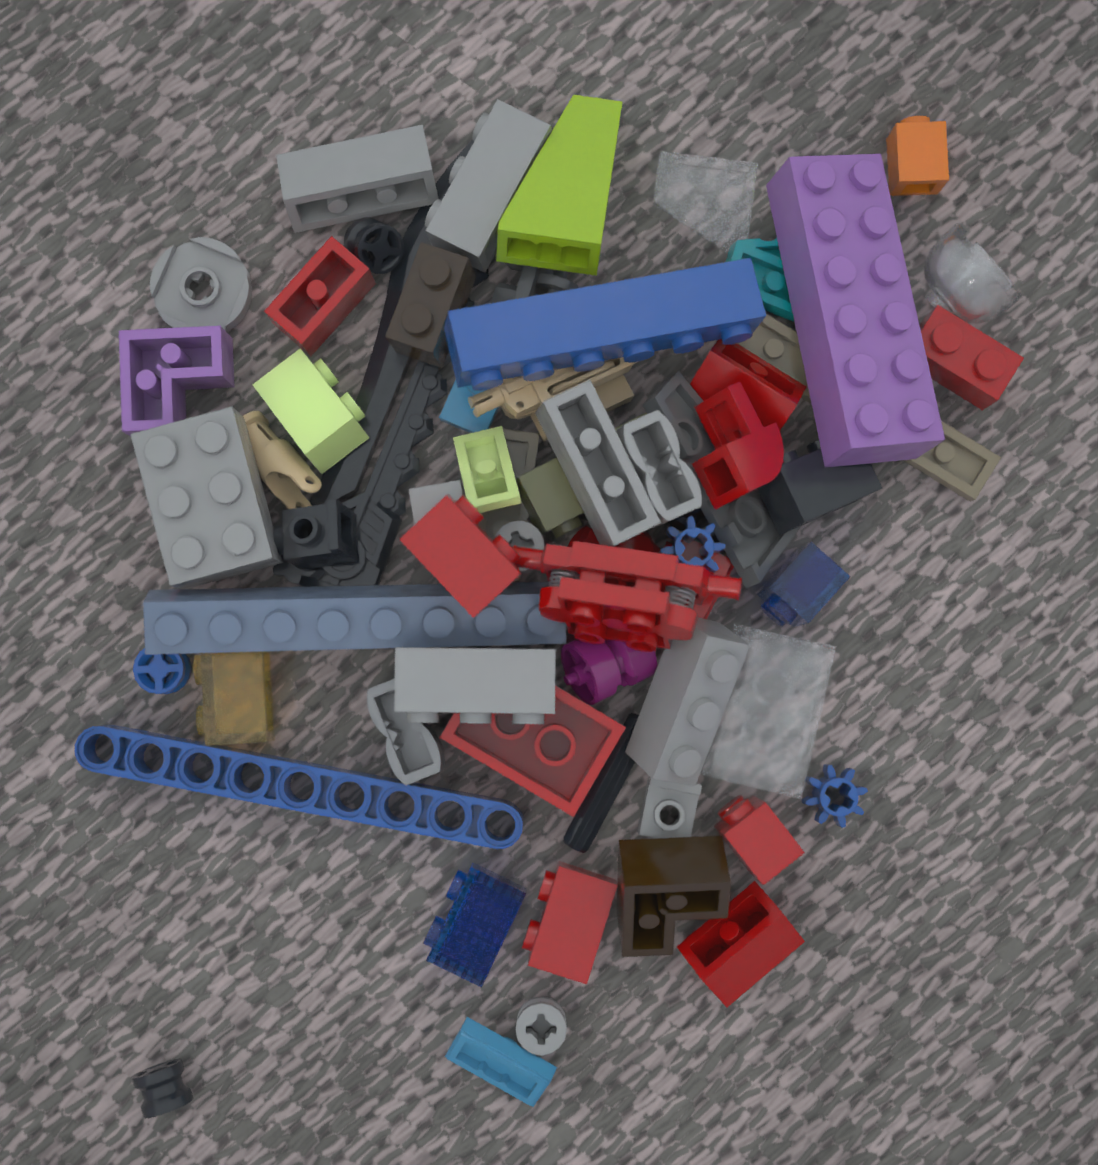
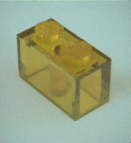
(235, 697)

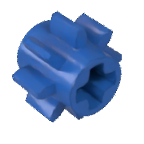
(688, 536)
(847, 790)

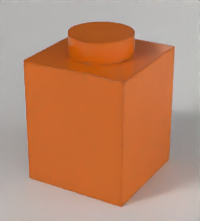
(917, 157)

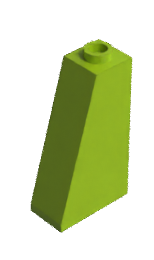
(564, 197)

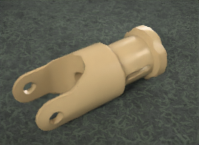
(280, 463)

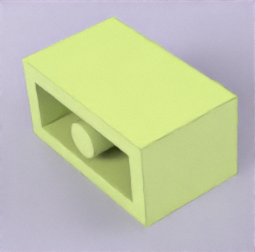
(311, 411)

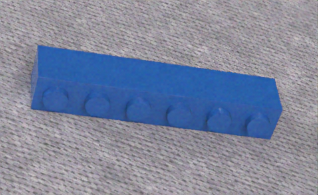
(603, 324)

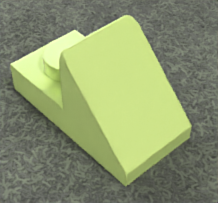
(487, 469)

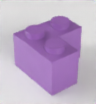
(164, 364)

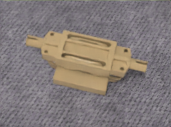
(523, 398)

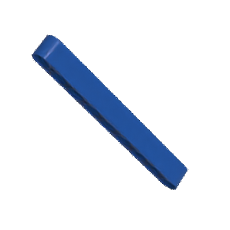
(276, 790)

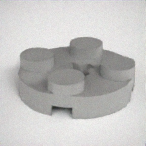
(190, 263)

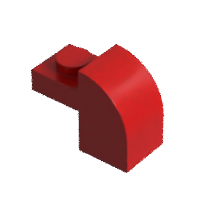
(744, 452)

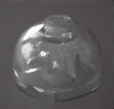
(967, 279)

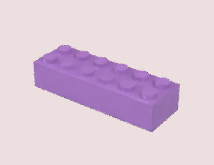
(853, 310)

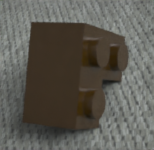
(668, 883)

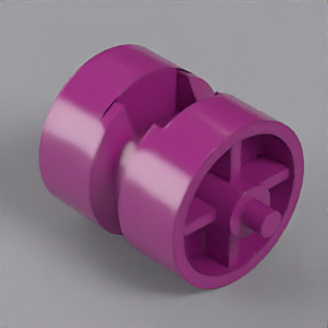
(599, 668)

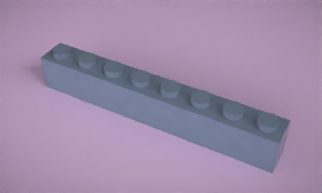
(340, 619)

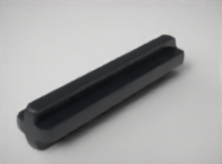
(602, 793)

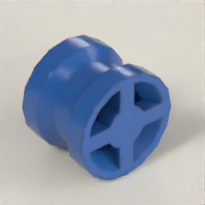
(152, 669)

